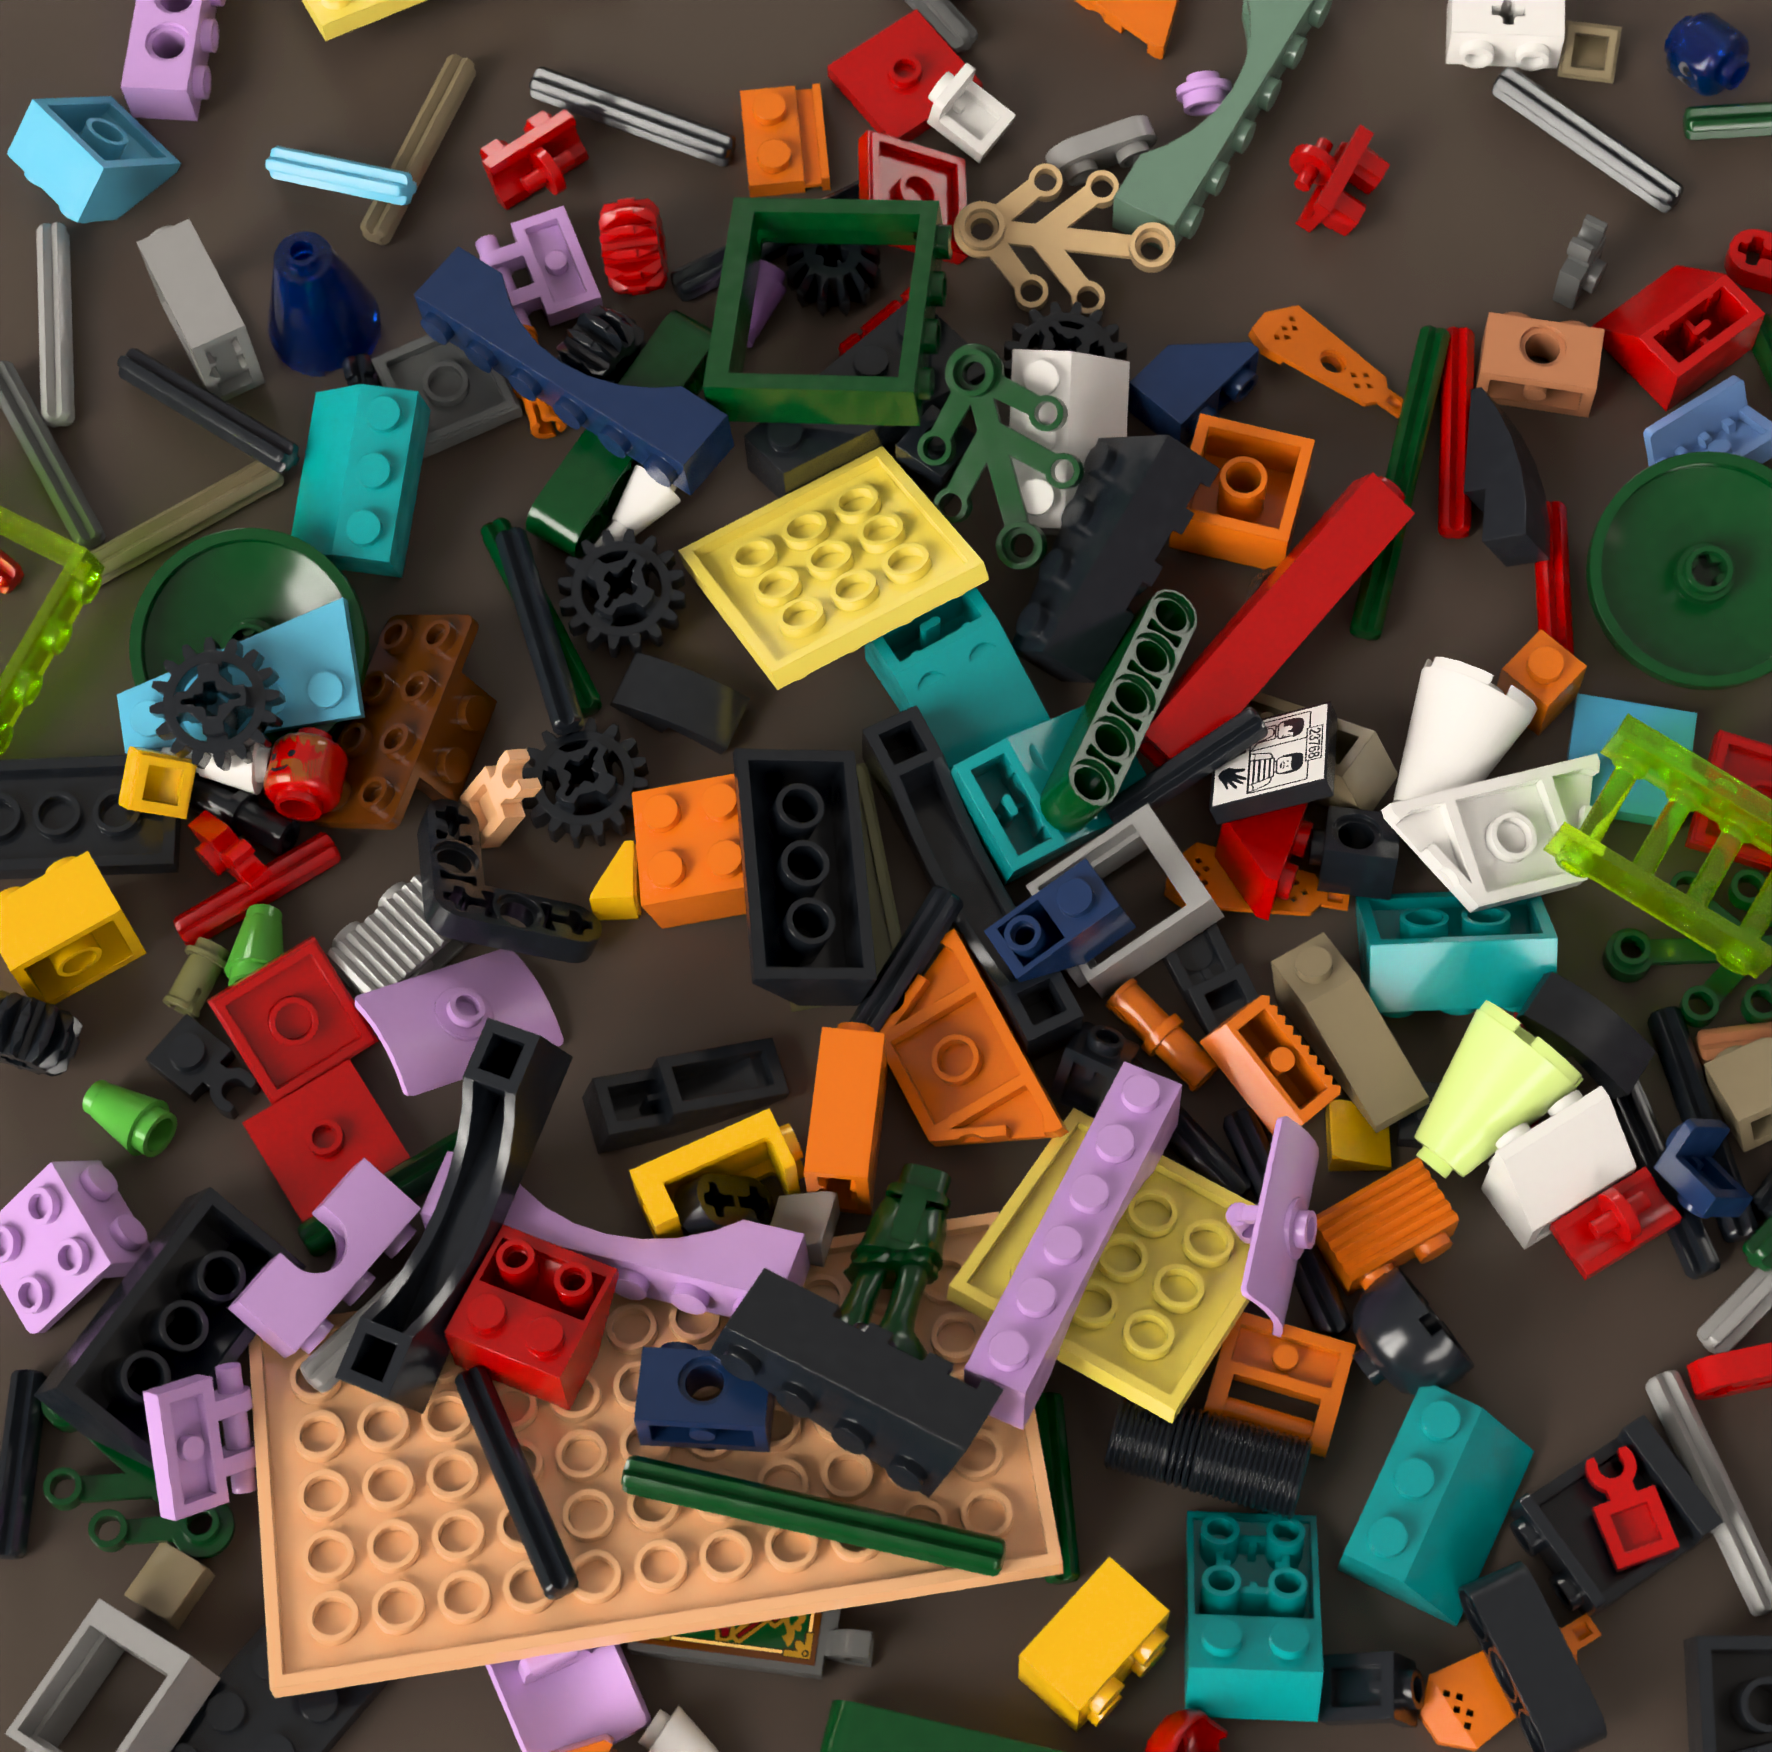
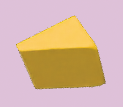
(157, 783)
(618, 889)
(1353, 1142)

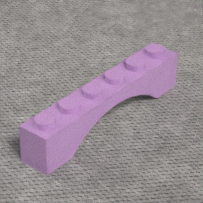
(691, 1272)
(1044, 1291)

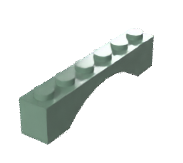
(1177, 178)

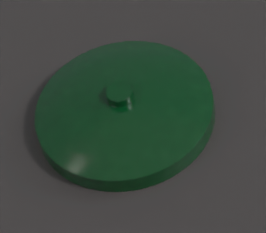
(1688, 571)
(234, 589)

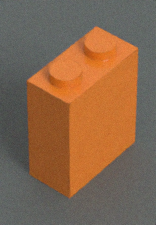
(847, 1115)

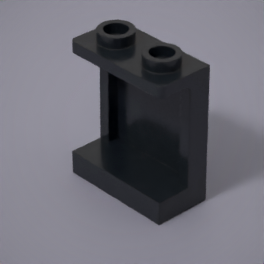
(1563, 1531)

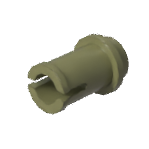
(197, 977)

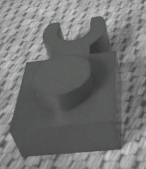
(1584, 265)

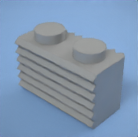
(391, 942)

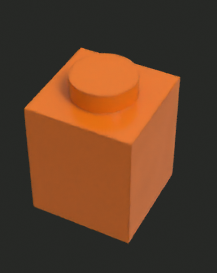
(1545, 675)

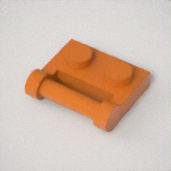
(1295, 1365)

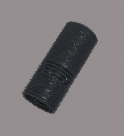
(1211, 1456)

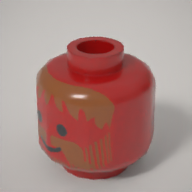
(305, 774)

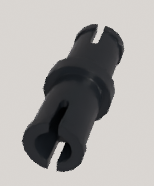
(244, 815)

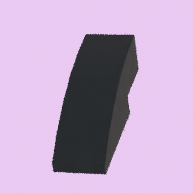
(1505, 485)
(683, 1093)

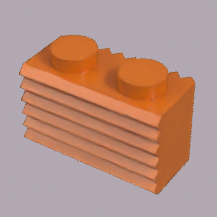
(1270, 1064)
(1385, 1227)

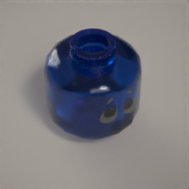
(1707, 54)

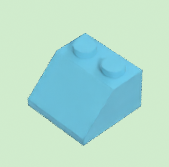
(90, 156)

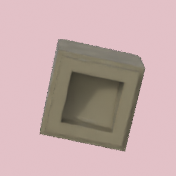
(1589, 52)
(170, 1584)

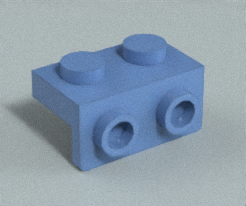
(1713, 423)

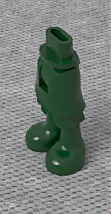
(900, 1254)

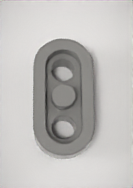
(1101, 148)

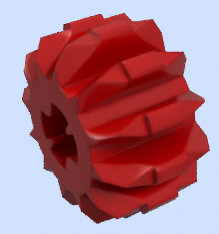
(633, 246)

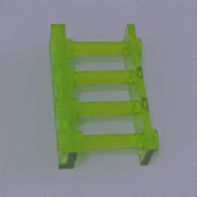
(1690, 786)

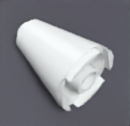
(1458, 728)

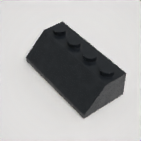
(805, 875)
(162, 1323)

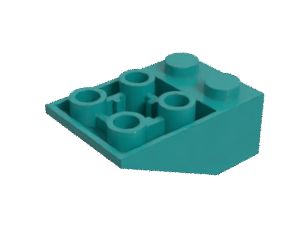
(959, 676)
(1004, 792)
(1252, 1616)

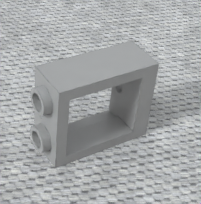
(201, 310)
(1108, 853)
(87, 1663)

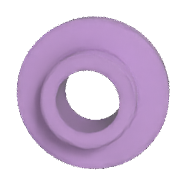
(1203, 92)

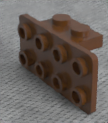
(417, 724)

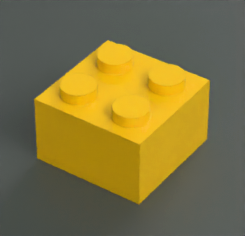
(64, 930)
(1094, 1646)

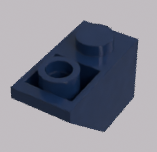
(1191, 382)
(1060, 925)

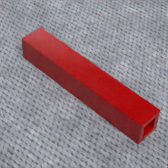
(1278, 616)

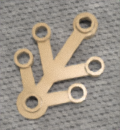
(1054, 237)

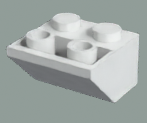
(1557, 1164)

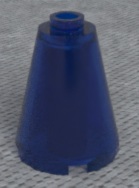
(318, 307)

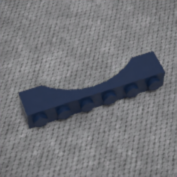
(661, 428)

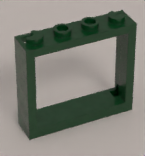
(827, 397)

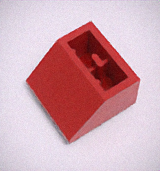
(1681, 332)
(533, 1316)

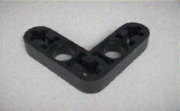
(457, 902)

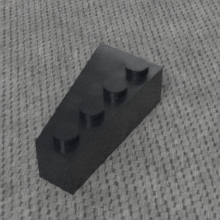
(854, 1382)

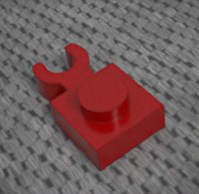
(224, 851)
(1631, 1520)

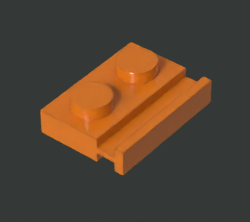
(784, 140)

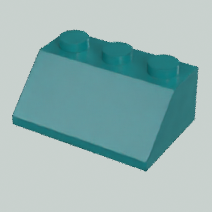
(362, 476)
(1441, 957)
(1437, 1504)

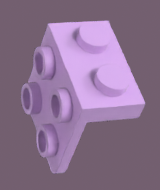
(64, 1239)

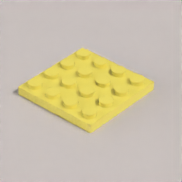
(832, 566)
(1160, 1287)

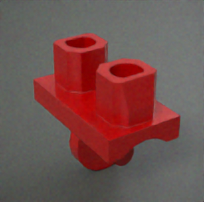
(534, 159)
(1350, 163)
(1615, 1223)

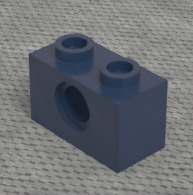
(670, 1416)

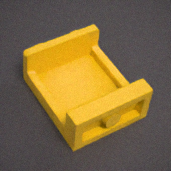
(746, 1149)

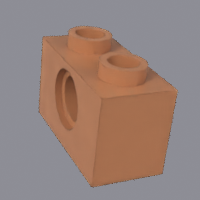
(1514, 380)

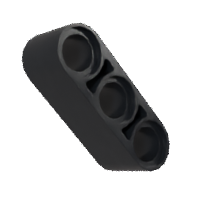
(1532, 1661)

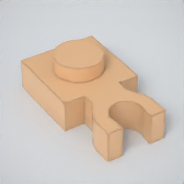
(498, 796)

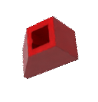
(1259, 854)

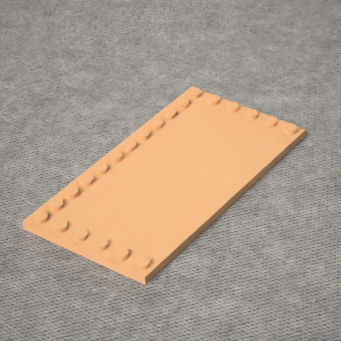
(405, 1562)

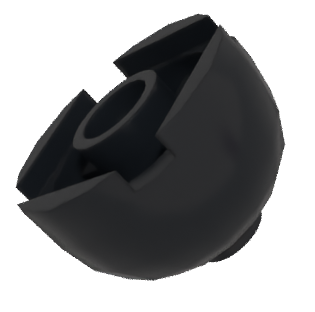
(1405, 1338)

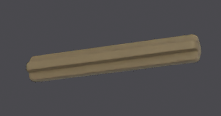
(422, 142)
(186, 519)

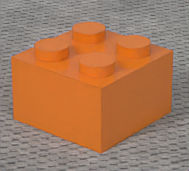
(1254, 497)
(689, 851)

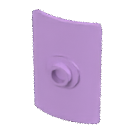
(437, 1017)
(1281, 1221)
(570, 1697)

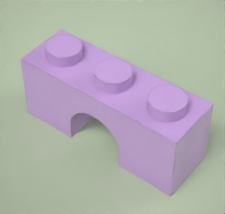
(292, 1305)

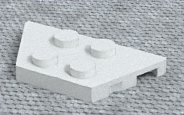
(1492, 833)

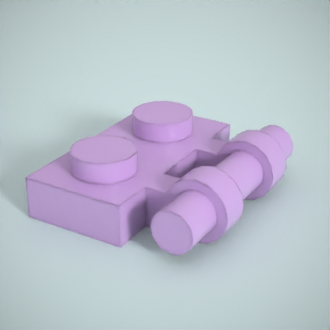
(555, 265)
(188, 1445)

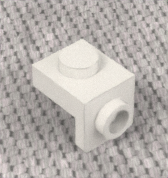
(968, 113)

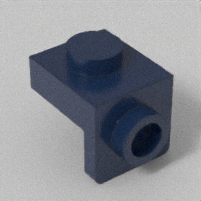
(1700, 1181)

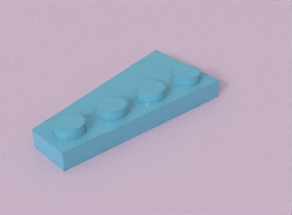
(315, 672)

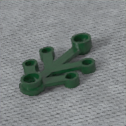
(994, 446)
(1686, 951)
(134, 1484)

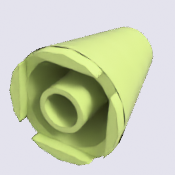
(1490, 1087)

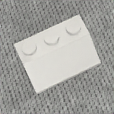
(1097, 407)

